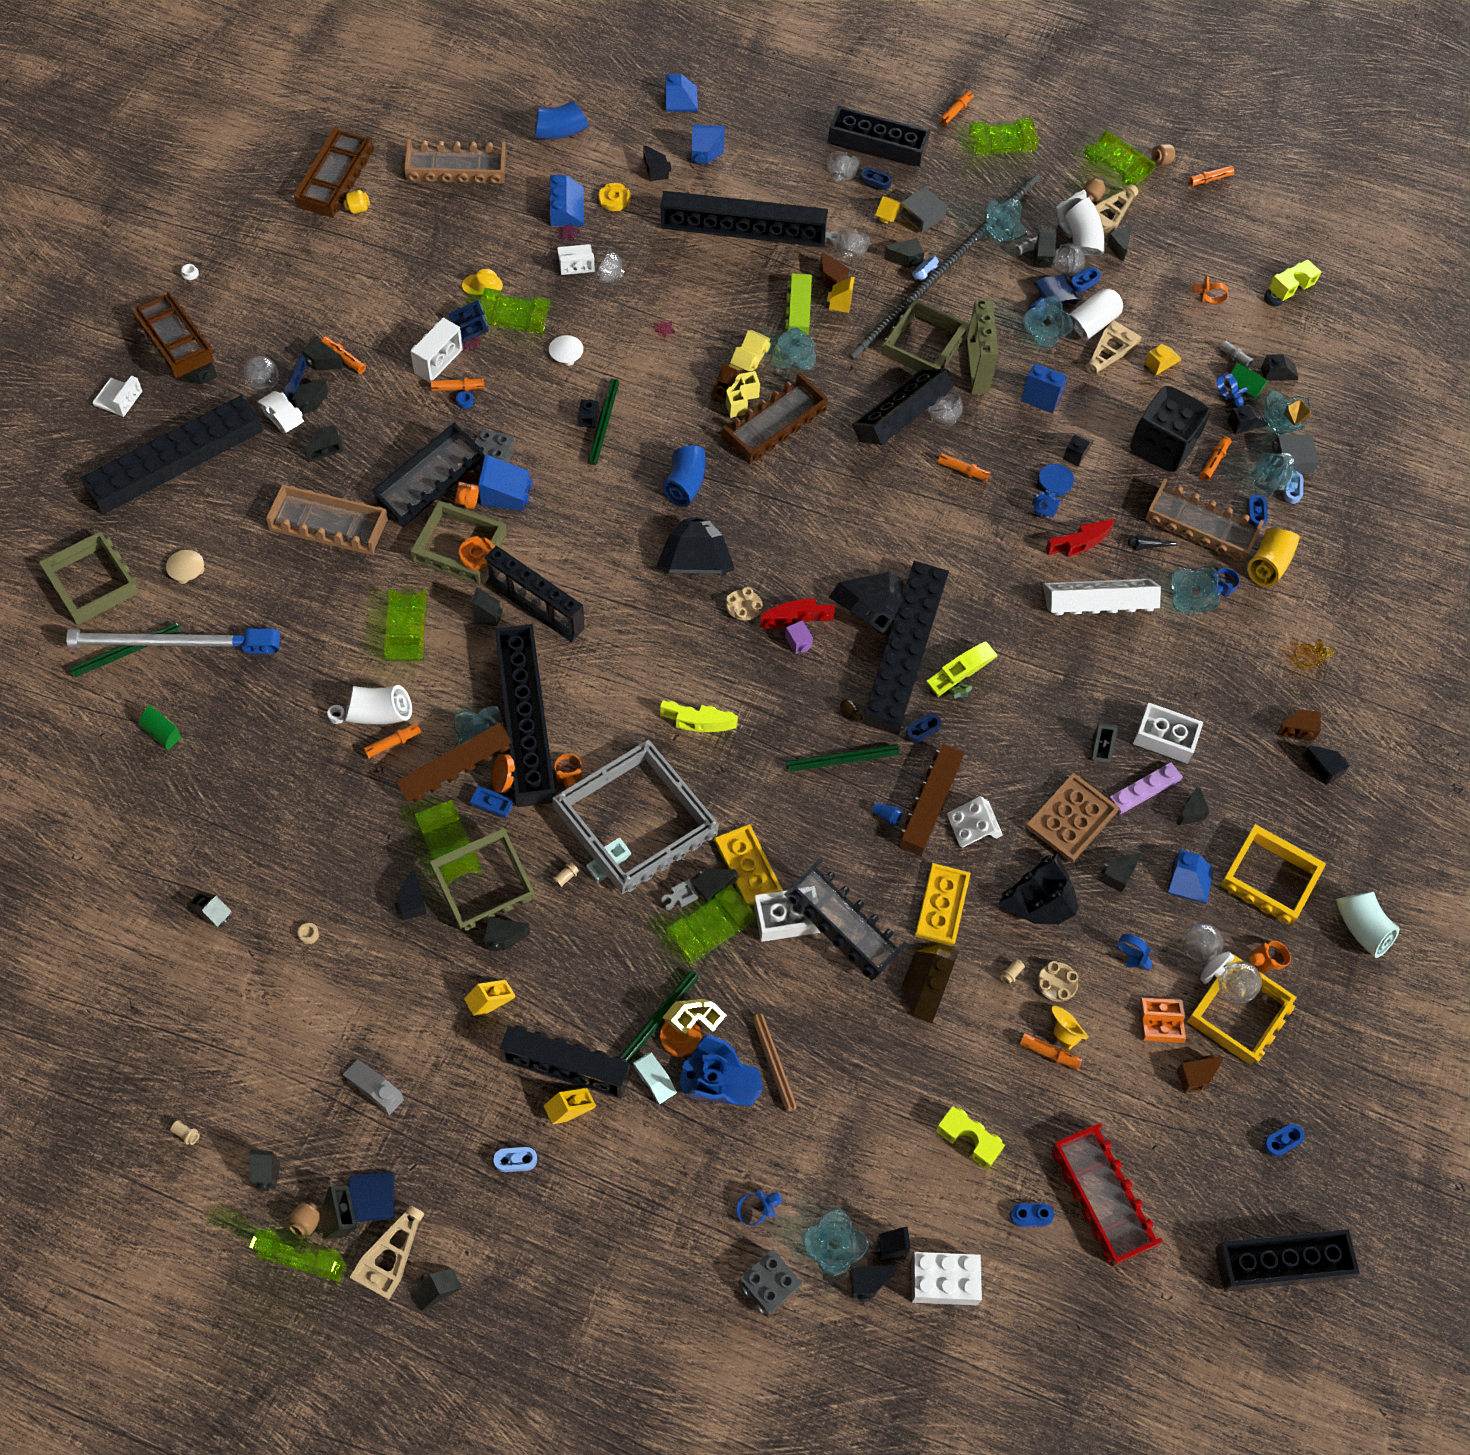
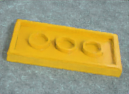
(744, 854)
(942, 904)

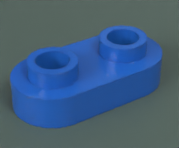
(1083, 280)
(1257, 512)
(1282, 1140)
(1032, 1215)

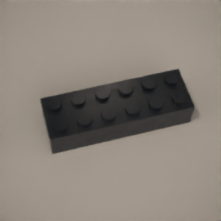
(878, 136)
(902, 406)
(565, 1061)
(1286, 1260)

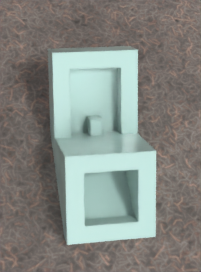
(618, 852)
(655, 1077)

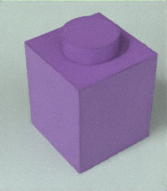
(799, 637)

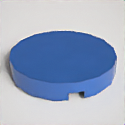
(1056, 479)

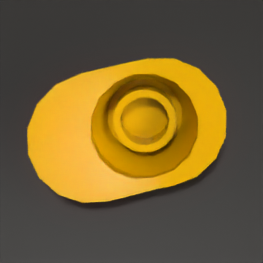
(482, 279)
(1067, 1028)

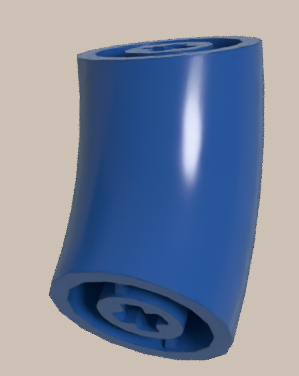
(559, 122)
(685, 475)

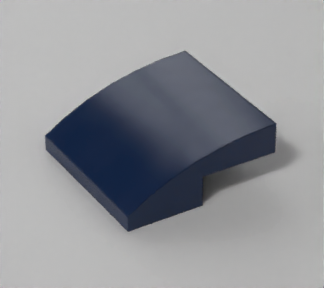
(1058, 287)
(470, 320)
(295, 378)
(372, 1196)

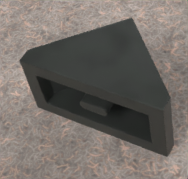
(1119, 241)
(1103, 742)
(1195, 809)
(436, 1288)

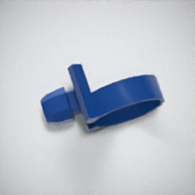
(1237, 400)
(1226, 588)
(1137, 957)
(769, 1201)

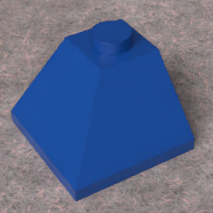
(680, 94)
(707, 143)
(1190, 877)

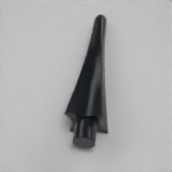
(1143, 542)

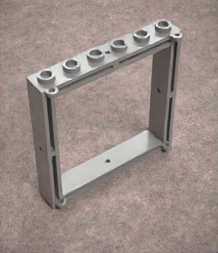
(676, 851)

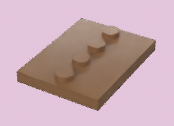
(1072, 817)

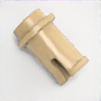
(566, 874)
(1008, 976)
(189, 1135)

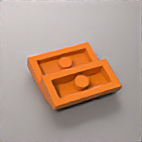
(1163, 1020)

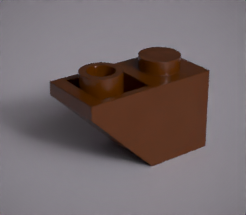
(832, 271)
(725, 380)
(1303, 725)
(1198, 1074)

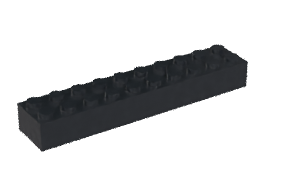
(744, 218)
(171, 454)
(905, 648)
(525, 715)

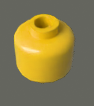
(356, 202)

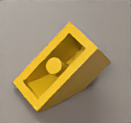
(888, 209)
(841, 295)
(1161, 359)
(488, 997)
(569, 1105)

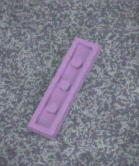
(1146, 787)

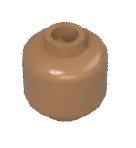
(1163, 154)
(1094, 189)
(304, 1219)

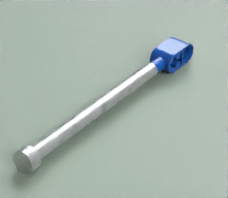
(252, 641)

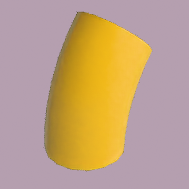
(1272, 556)

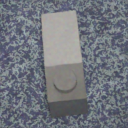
(374, 1086)

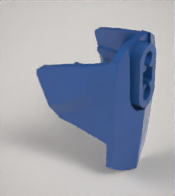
(732, 1082)

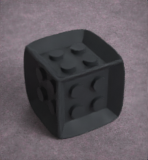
(1169, 428)

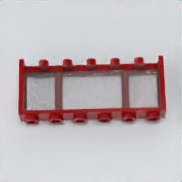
(1105, 1195)

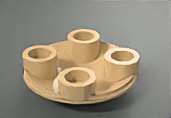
(185, 565)
(744, 604)
(1058, 981)

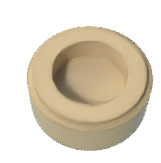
(308, 933)

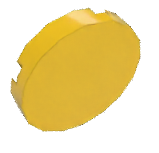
(614, 197)

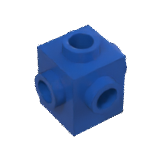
(1052, 501)

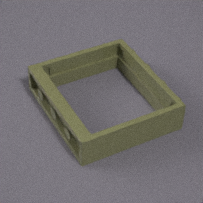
(933, 316)
(982, 337)
(78, 552)
(448, 565)
(471, 848)

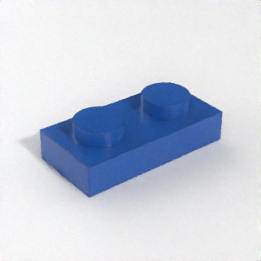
(491, 802)

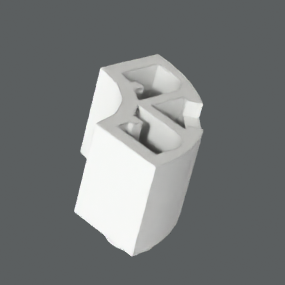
(280, 411)

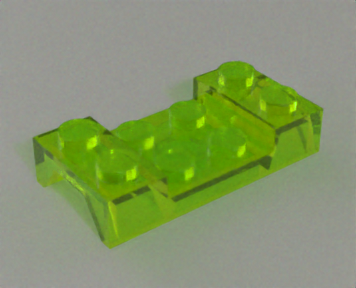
(1004, 138)
(1121, 158)
(515, 312)
(405, 626)
(444, 834)
(711, 924)
(326, 1265)

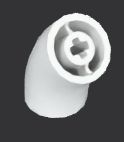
(1086, 228)
(1097, 313)
(378, 705)

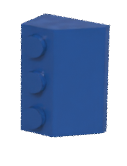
(566, 201)

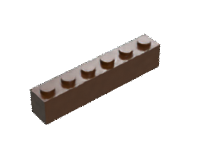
(453, 762)
(931, 800)

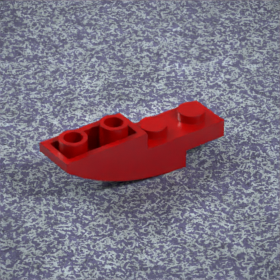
(1086, 538)
(795, 611)

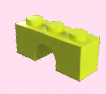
(1287, 282)
(958, 1124)

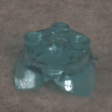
(1004, 220)
(1061, 321)
(792, 348)
(1274, 412)
(1274, 473)
(1186, 580)
(469, 725)
(835, 1226)

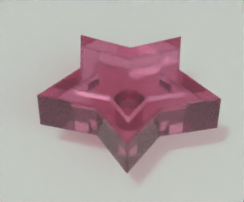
(569, 232)
(665, 328)
(474, 343)

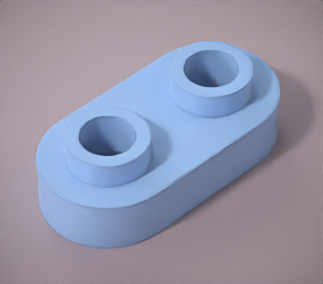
(927, 265)
(1294, 495)
(515, 1158)

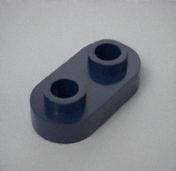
(876, 178)
(922, 729)

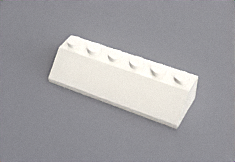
(1101, 596)

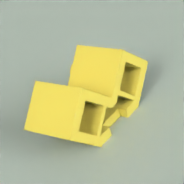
(752, 351)
(737, 396)
(685, 1013)

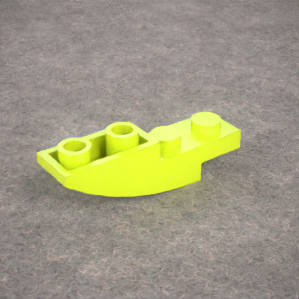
(961, 667)
(705, 720)

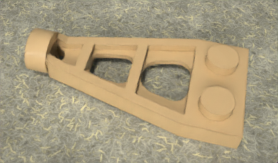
(1125, 197)
(1119, 334)
(376, 1278)

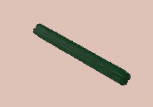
(603, 421)
(117, 653)
(843, 757)
(656, 1019)

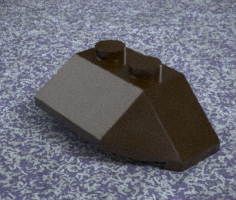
(928, 979)

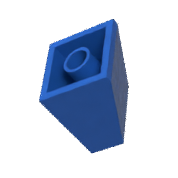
(1044, 388)
(504, 485)

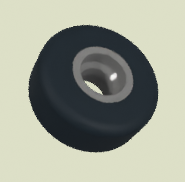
(1271, 300)

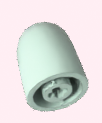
(1368, 922)

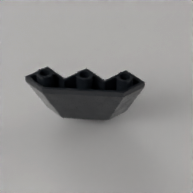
(695, 549)
(871, 598)
(1043, 894)

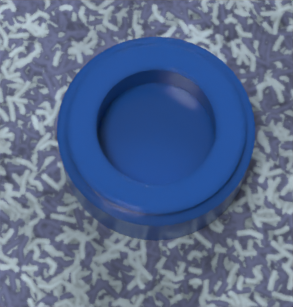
(464, 400)

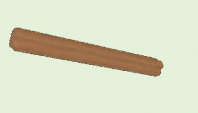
(774, 1062)

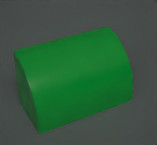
(1249, 379)
(159, 728)

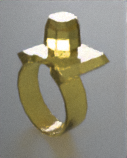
(1321, 652)

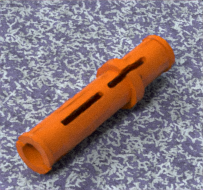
(960, 104)
(1205, 177)
(347, 358)
(460, 384)
(1223, 445)
(970, 470)
(392, 740)
(1050, 1051)

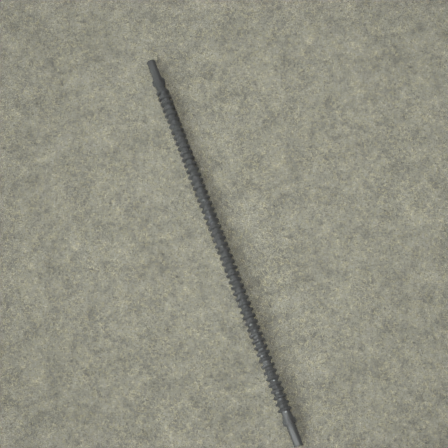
(932, 278)

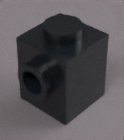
(588, 413)

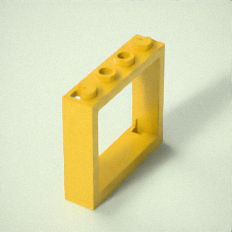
(1284, 850)
(1268, 987)

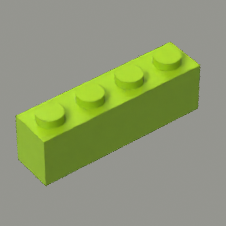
(799, 301)

